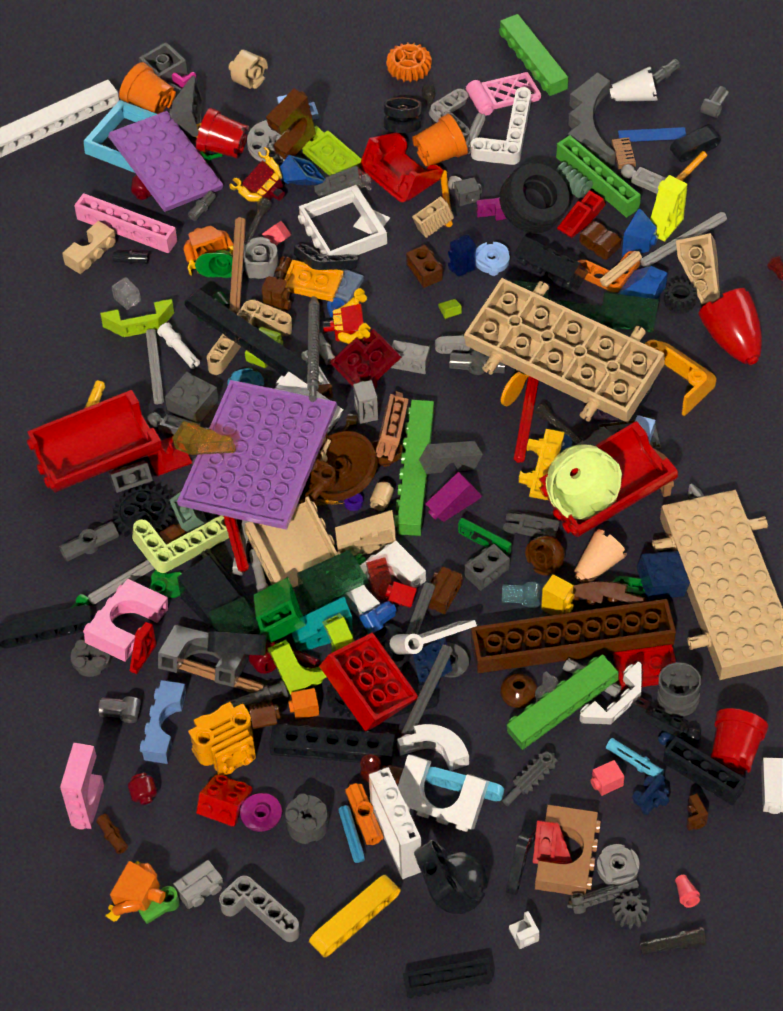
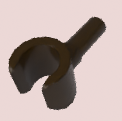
(350, 420)

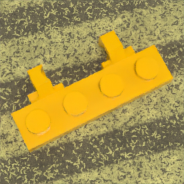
(547, 450)

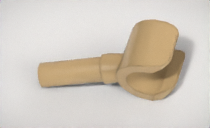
(322, 453)

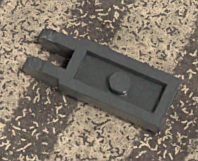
(531, 525)

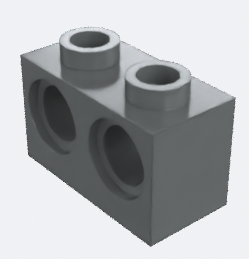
(489, 569)

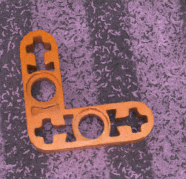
(596, 269)

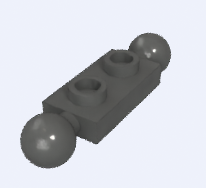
(169, 424)

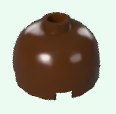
(545, 554)

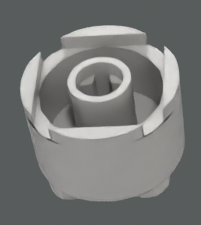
(260, 258)

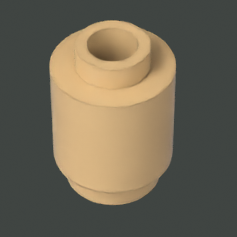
(381, 496)

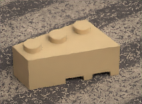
(367, 534)

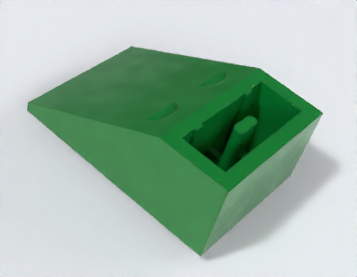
(278, 610)

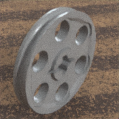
(263, 141)

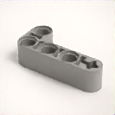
(263, 911)

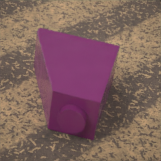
(452, 498)

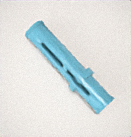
(615, 746)

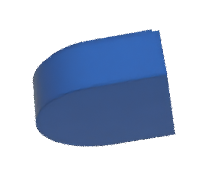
(337, 303)

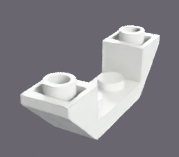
(597, 715)

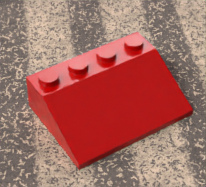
(368, 681)

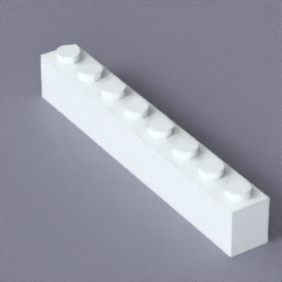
(57, 117)

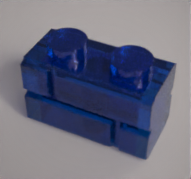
(462, 256)

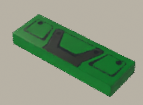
(483, 536)

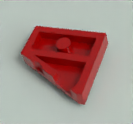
(143, 647)

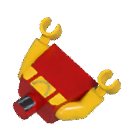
(348, 320)

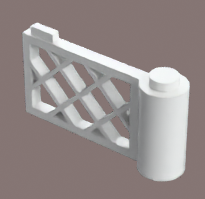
(414, 643)

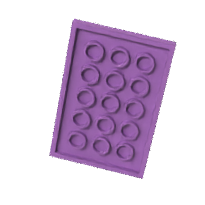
(165, 161)

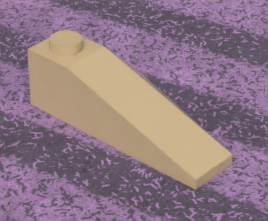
(700, 263)

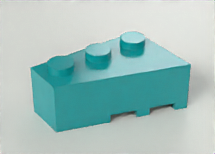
(314, 633)

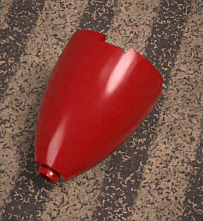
(734, 325)

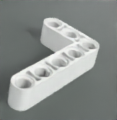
(510, 150)

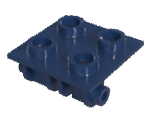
(425, 660)

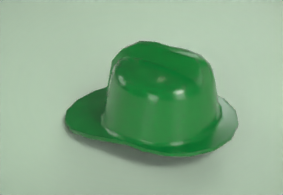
(215, 264)

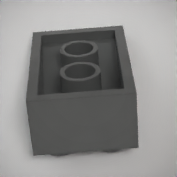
(188, 108)

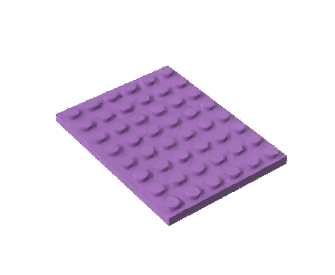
(275, 447)

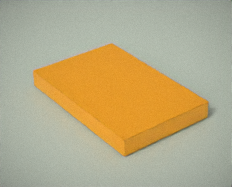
(312, 282)

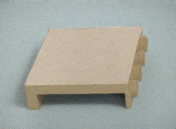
(292, 550)

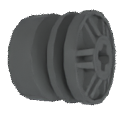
(679, 689)

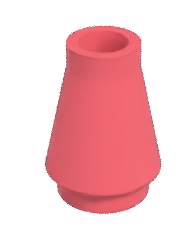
(687, 892)

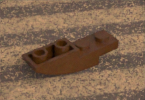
(597, 590)

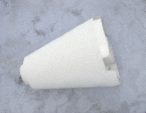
(635, 87)

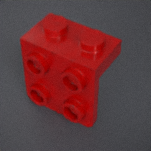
(222, 799)

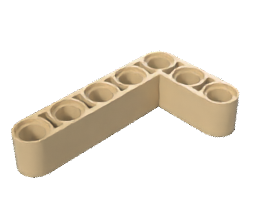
(256, 314)

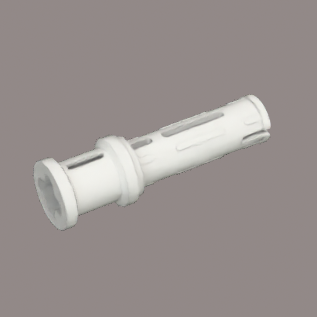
(174, 340)

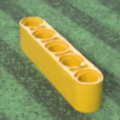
(354, 915)

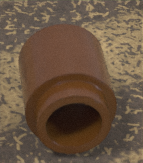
(171, 533)

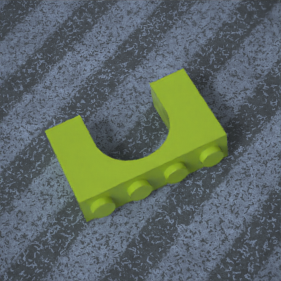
(299, 677)

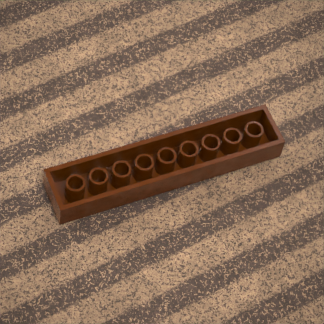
(572, 636)

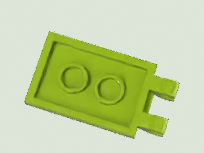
(330, 153)

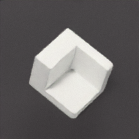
(525, 931)

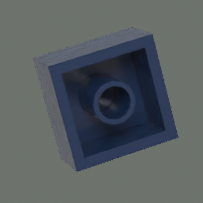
(663, 575)

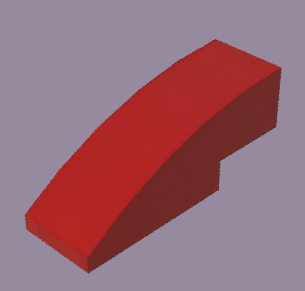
(582, 214)

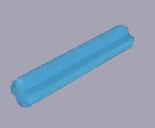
(351, 834)

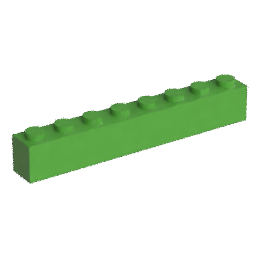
(413, 474)

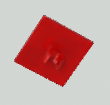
(168, 458)

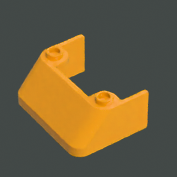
(698, 376)

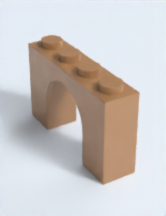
(571, 877)

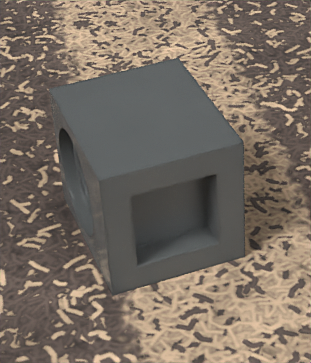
(467, 191)

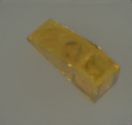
(198, 440)

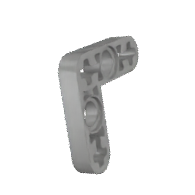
(439, 108)

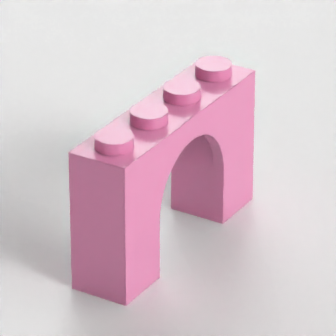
(128, 599)
(80, 787)

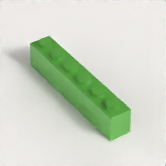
(533, 55)
(604, 180)
(562, 701)

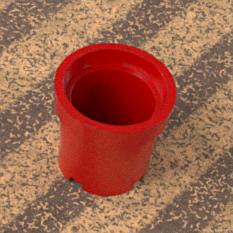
(221, 134)
(737, 738)

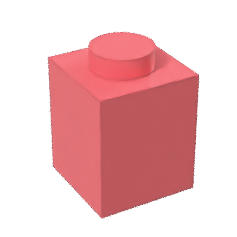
(607, 778)

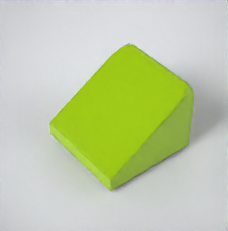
(450, 308)

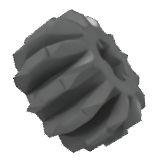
(632, 903)

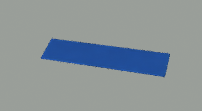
(653, 134)

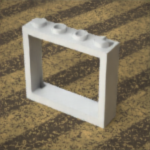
(335, 201)
(394, 821)

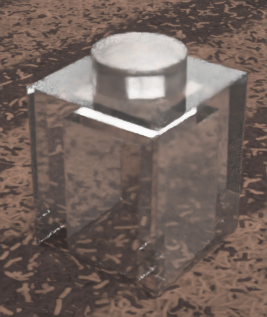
(126, 293)

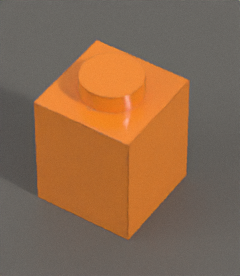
(304, 704)

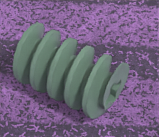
(575, 181)

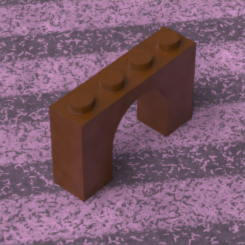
(295, 118)

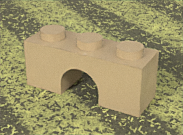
(81, 257)

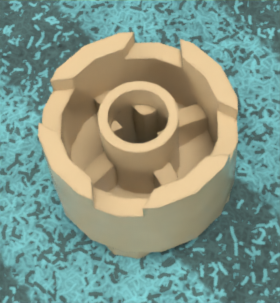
(248, 69)

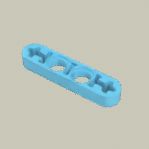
(455, 782)

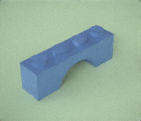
(169, 700)

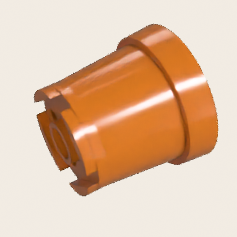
(146, 89)
(440, 141)

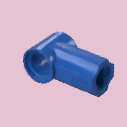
(376, 617)

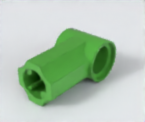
(156, 909)

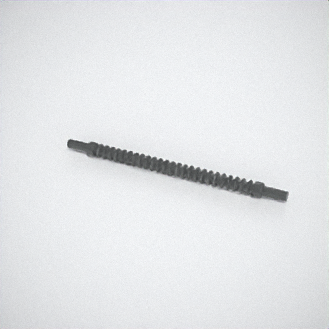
(313, 348)

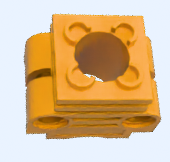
(224, 738)

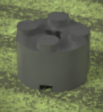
(306, 819)

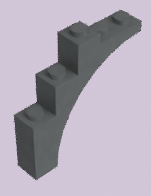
(584, 103)

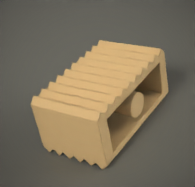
(433, 217)

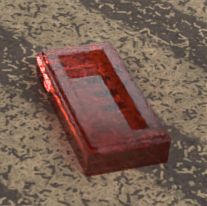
(379, 577)

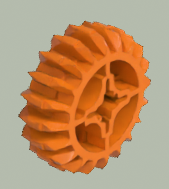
(404, 60)

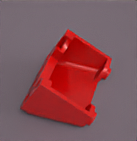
(394, 170)

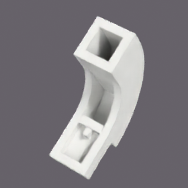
(438, 739)

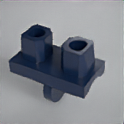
(655, 794)

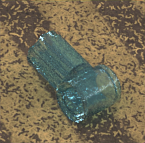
(527, 594)

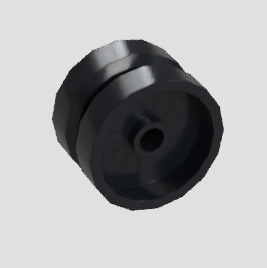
(402, 115)

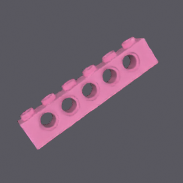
(126, 223)

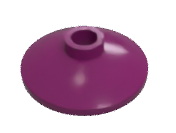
(261, 804)

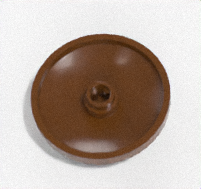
(353, 462)

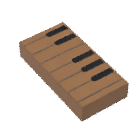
(624, 152)

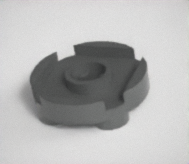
(89, 667)

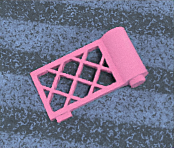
(485, 98)

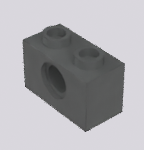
(130, 476)

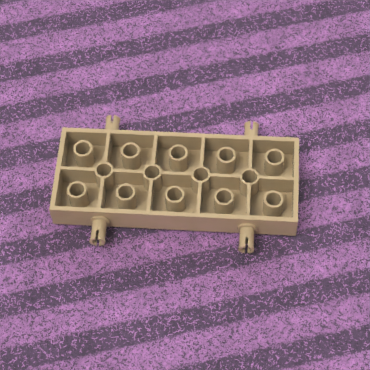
(564, 350)
(727, 582)

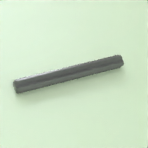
(427, 690)

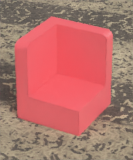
(277, 233)

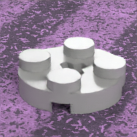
(624, 856)

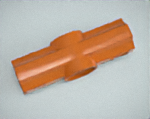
(360, 804)

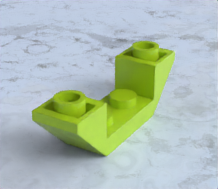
(138, 325)

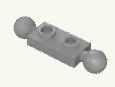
(642, 177)

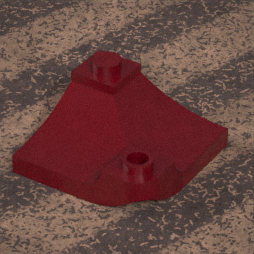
(365, 359)

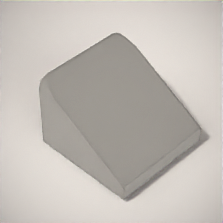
(694, 492)

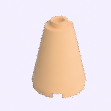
(598, 557)

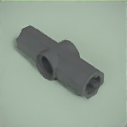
(472, 362)
(81, 545)

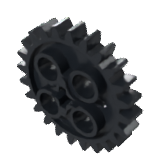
(145, 510)

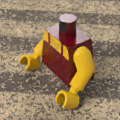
(262, 181)

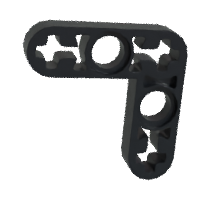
(319, 262)
(523, 845)

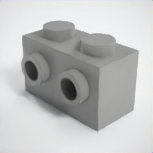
(414, 357)

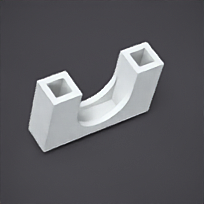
(400, 565)
(772, 785)
(462, 813)

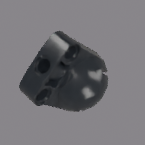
(452, 878)

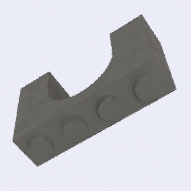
(186, 642)

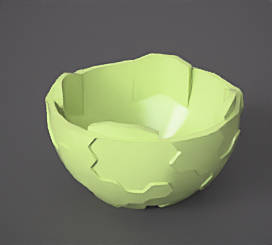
(588, 491)

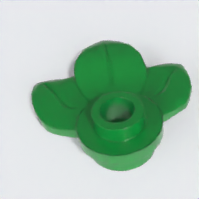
(166, 582)

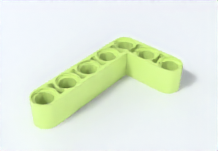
(184, 543)

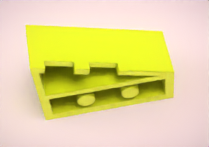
(669, 206)

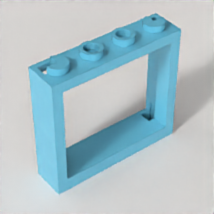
(93, 141)

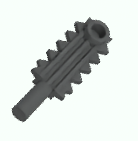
(531, 776)
(581, 901)

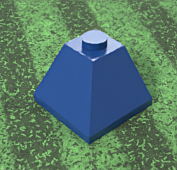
(300, 172)
(639, 234)
(645, 283)

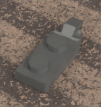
(339, 181)

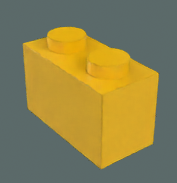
(557, 596)

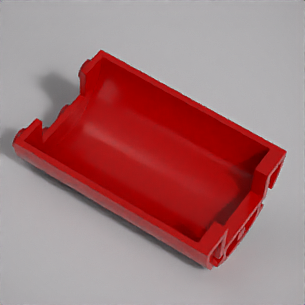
(92, 441)
(641, 475)

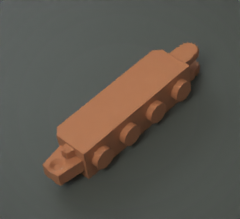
(392, 426)

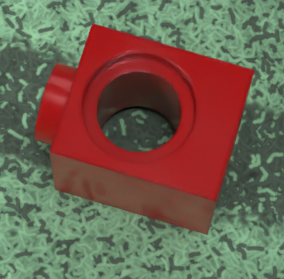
(400, 594)

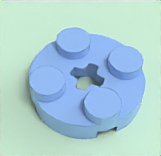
(492, 266)

